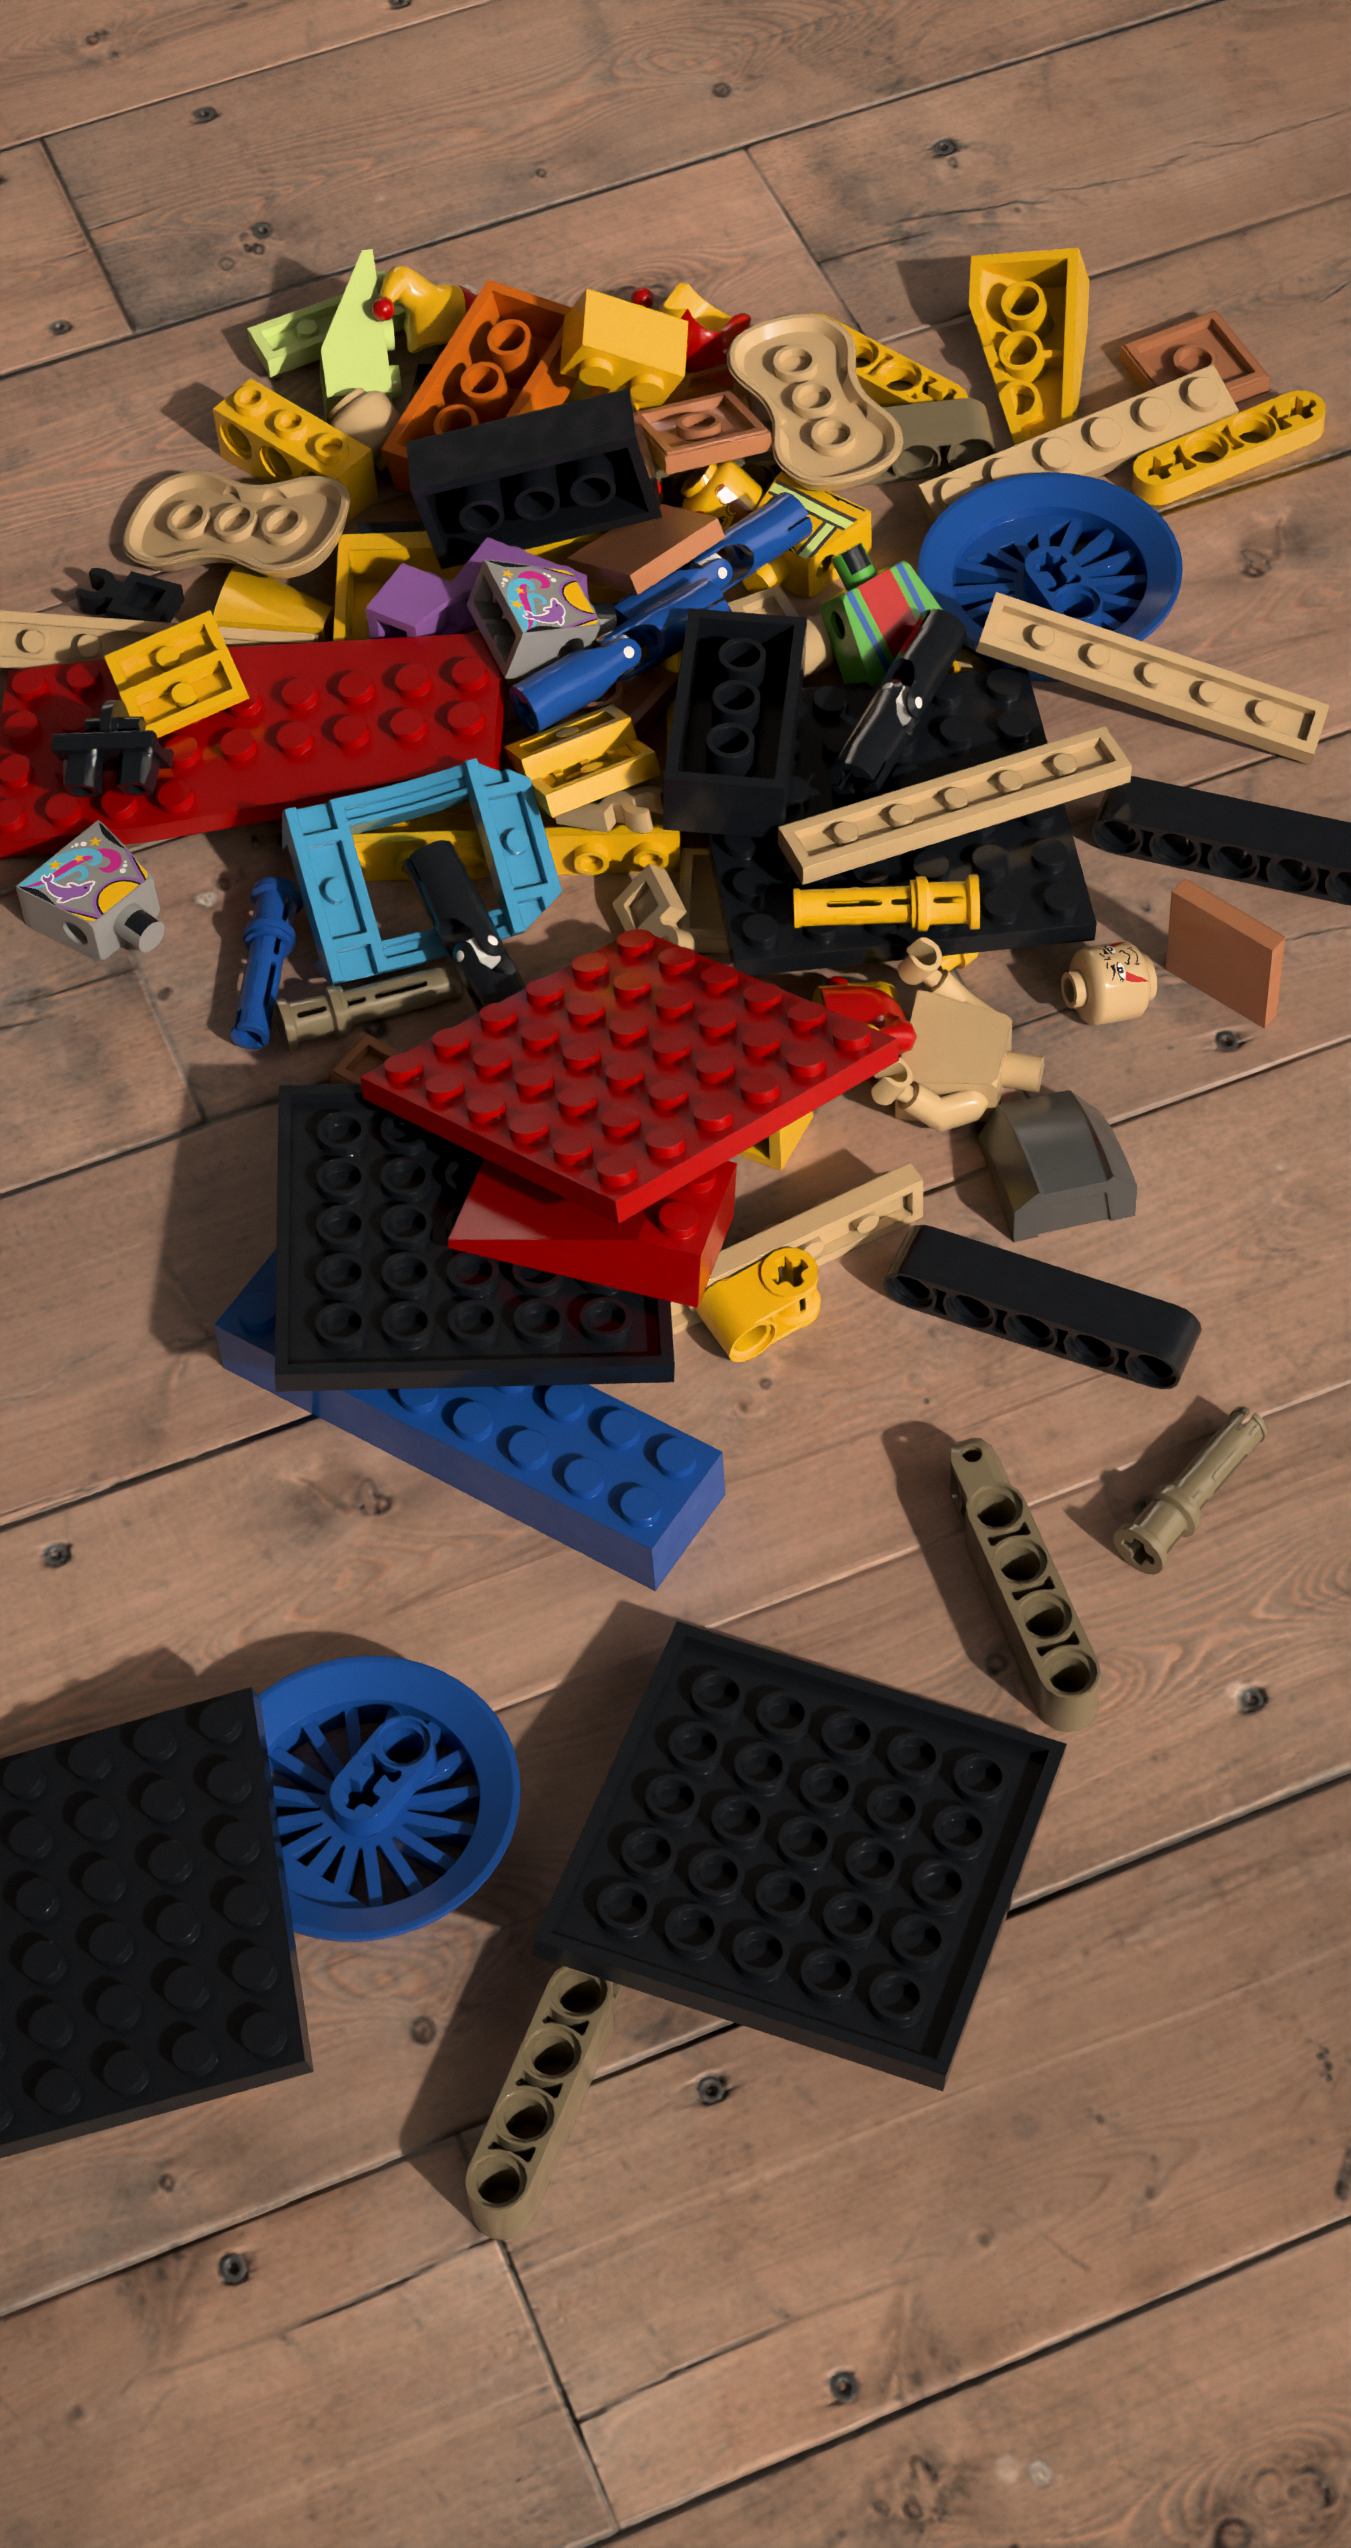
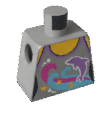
(534, 615)
(93, 897)

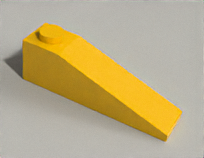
(1033, 333)

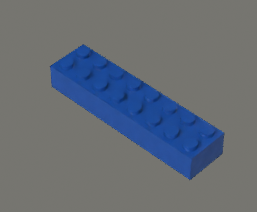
(541, 1454)

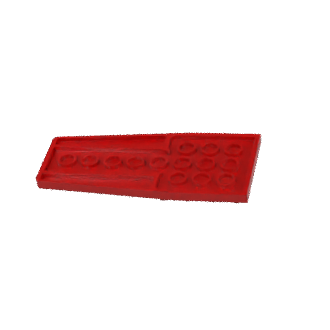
(313, 731)

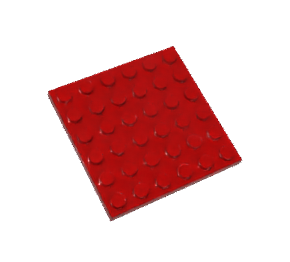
(629, 1072)

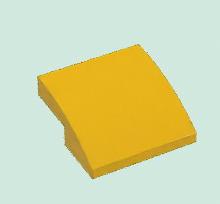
(177, 675)
(583, 760)

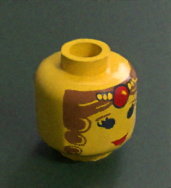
(721, 492)

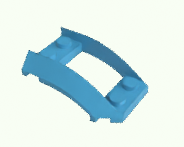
(336, 889)

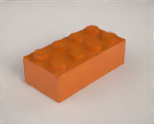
(492, 368)

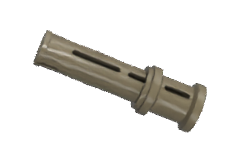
(340, 1010)
(1176, 1507)

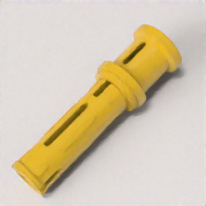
(929, 904)

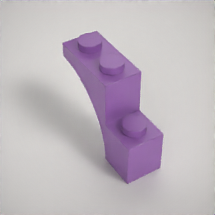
(428, 605)

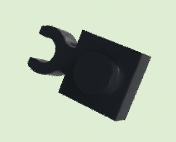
(134, 599)

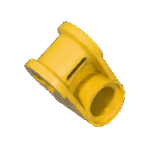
(759, 1308)

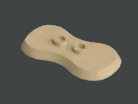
(821, 418)
(214, 519)

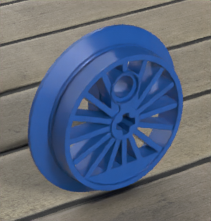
(1003, 544)
(385, 1802)

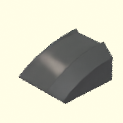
(1056, 1165)

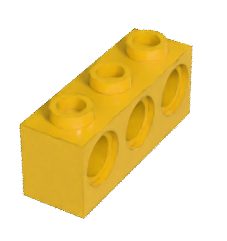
(285, 442)

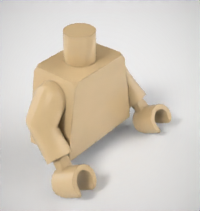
(958, 1055)

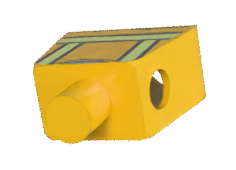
(808, 565)

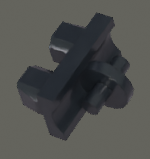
(111, 744)

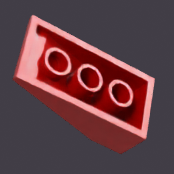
(655, 1253)

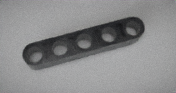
(1227, 838)
(1043, 1306)

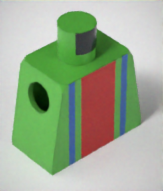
(872, 614)

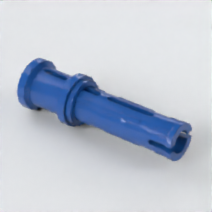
(268, 942)

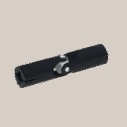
(897, 706)
(459, 916)

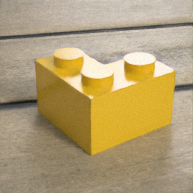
(624, 347)

